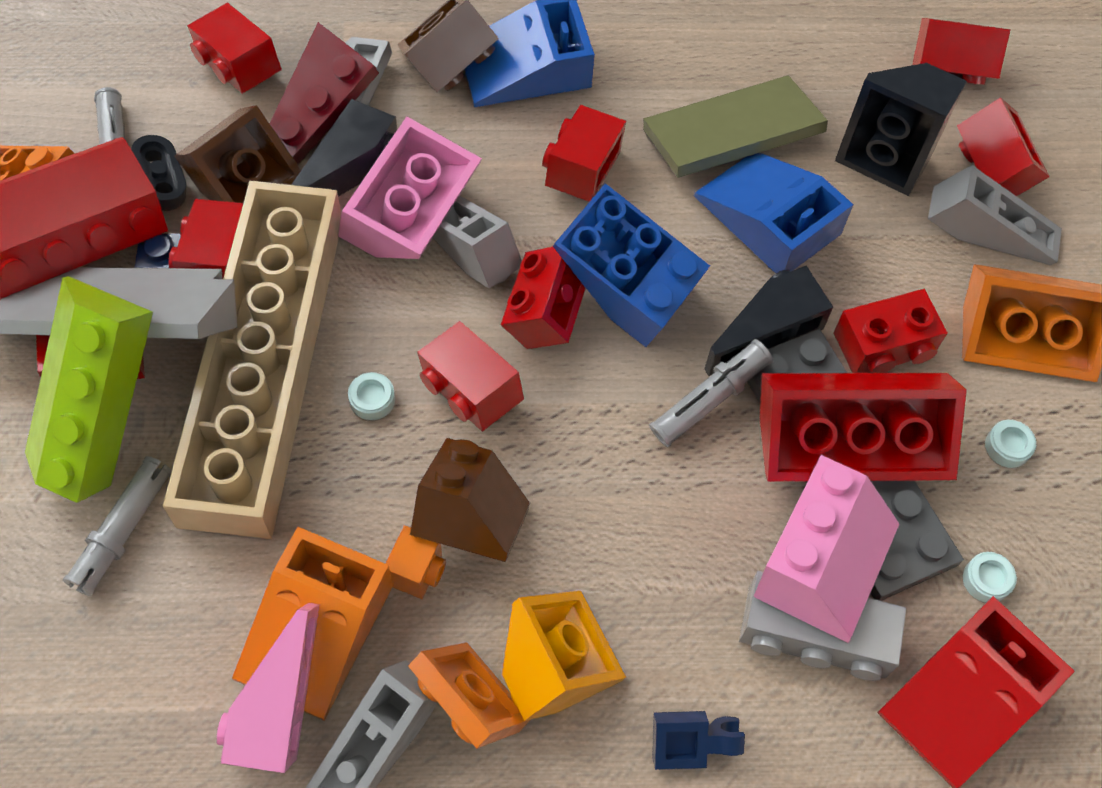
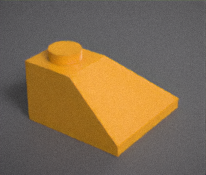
(556, 654)

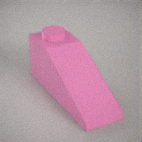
(268, 713)

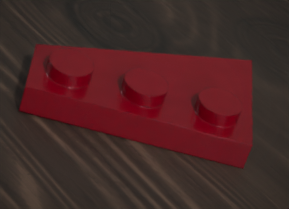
(319, 91)

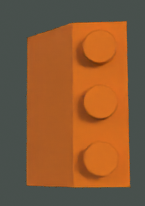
(1033, 323)

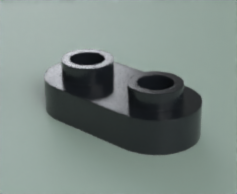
(164, 171)

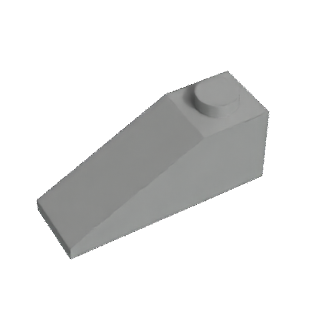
(990, 216)
(479, 243)
(376, 732)

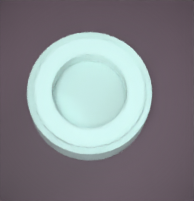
(371, 396)
(1010, 443)
(989, 576)

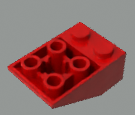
(975, 692)

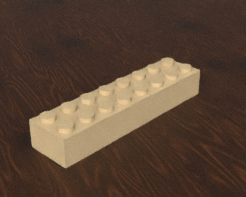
(256, 375)

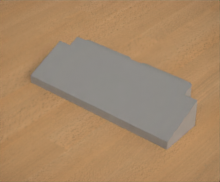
(182, 300)

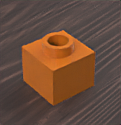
(415, 564)

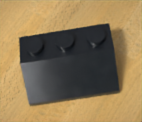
(899, 123)

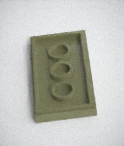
(734, 125)

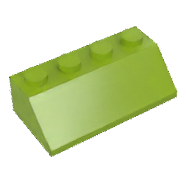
(85, 390)

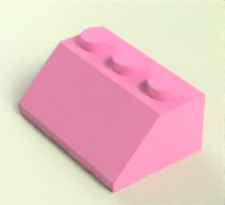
(407, 193)
(830, 550)

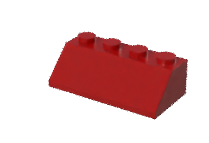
(74, 214)
(866, 421)

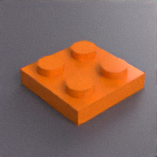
(468, 693)

